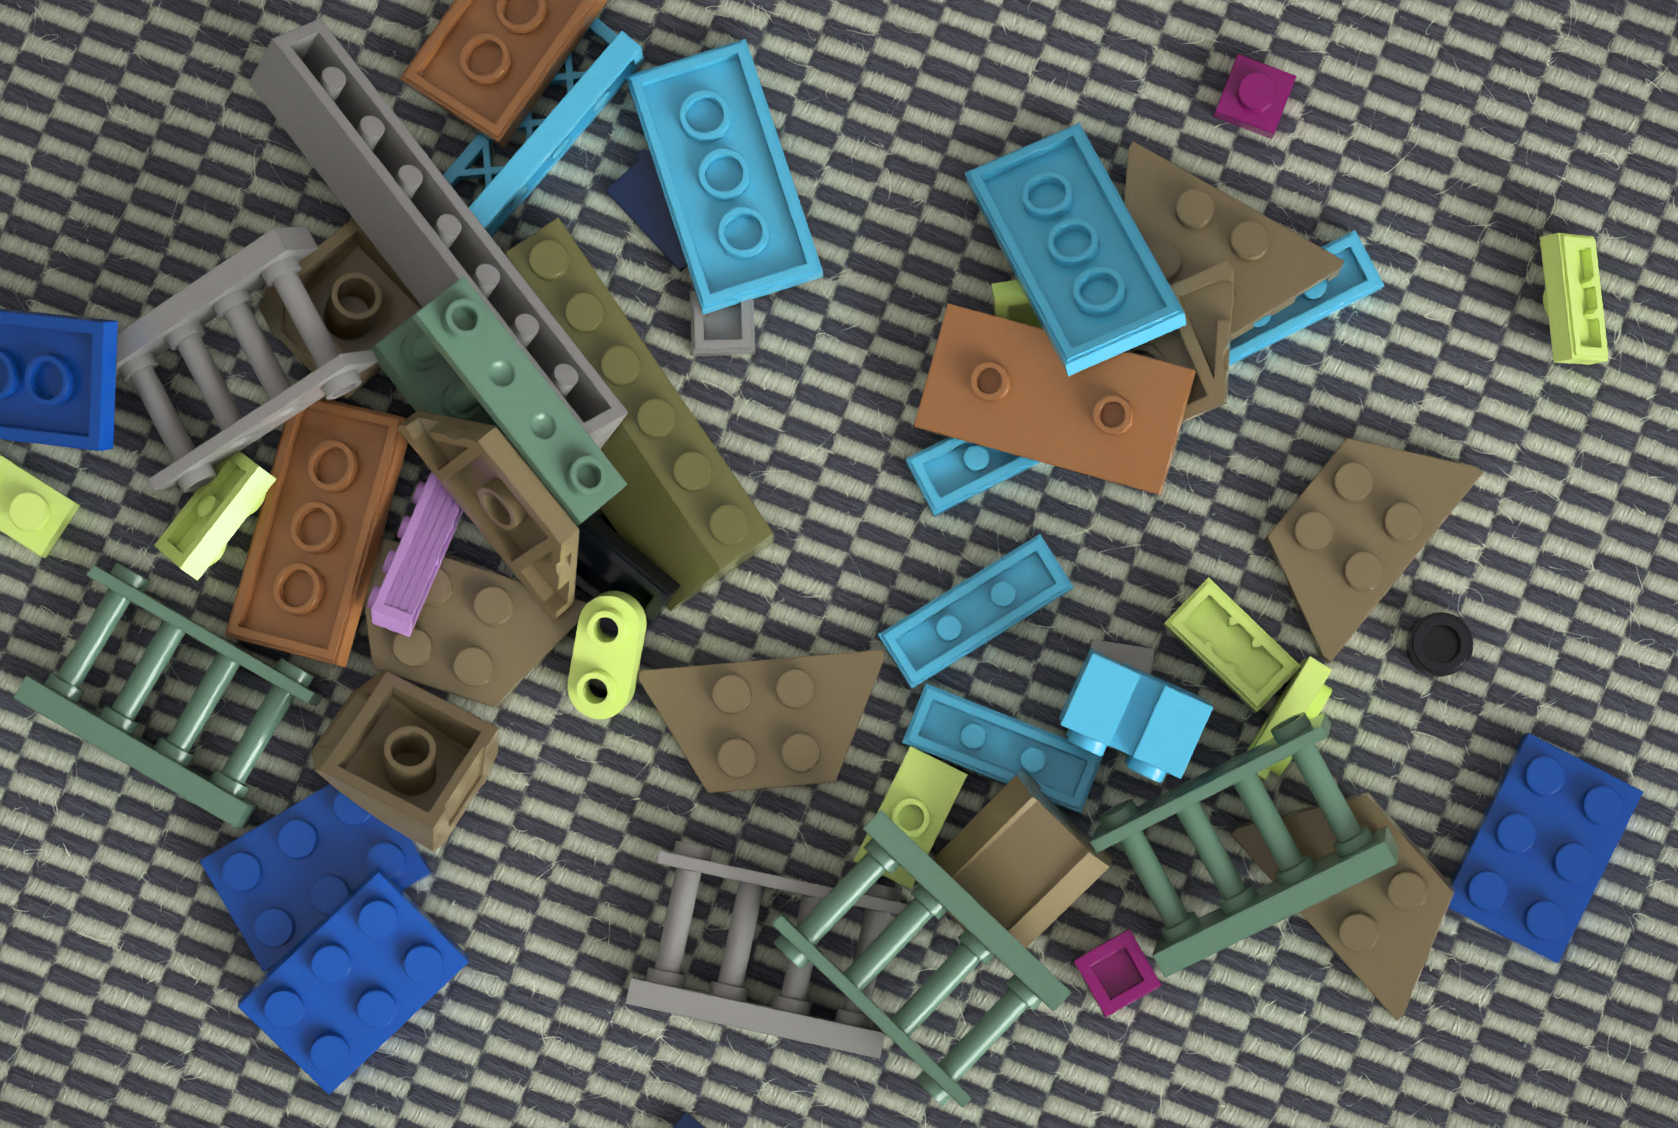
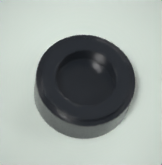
(1439, 644)

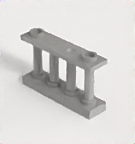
(226, 294)
(727, 998)

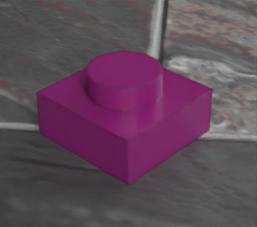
(1254, 96)
(1117, 972)

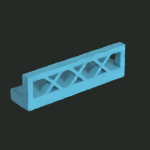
(551, 135)

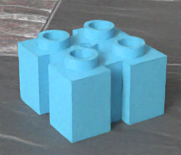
(1134, 714)

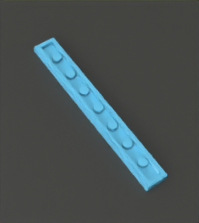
(960, 469)

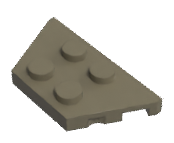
(1200, 226)
(1203, 340)
(503, 502)
(1360, 532)
(472, 635)
(765, 718)
(1380, 924)

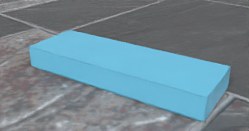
(975, 611)
(1001, 746)

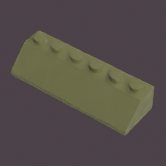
(680, 493)

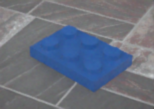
(57, 379)
(1541, 847)
(303, 866)
(353, 981)

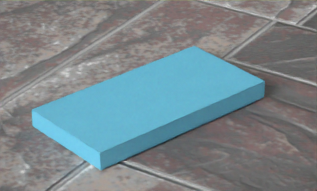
(724, 176)
(1075, 249)

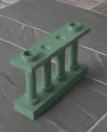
(467, 366)
(170, 757)
(1243, 908)
(980, 942)

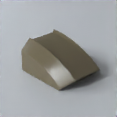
(352, 293)
(407, 757)
(1022, 859)

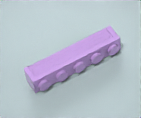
(417, 558)

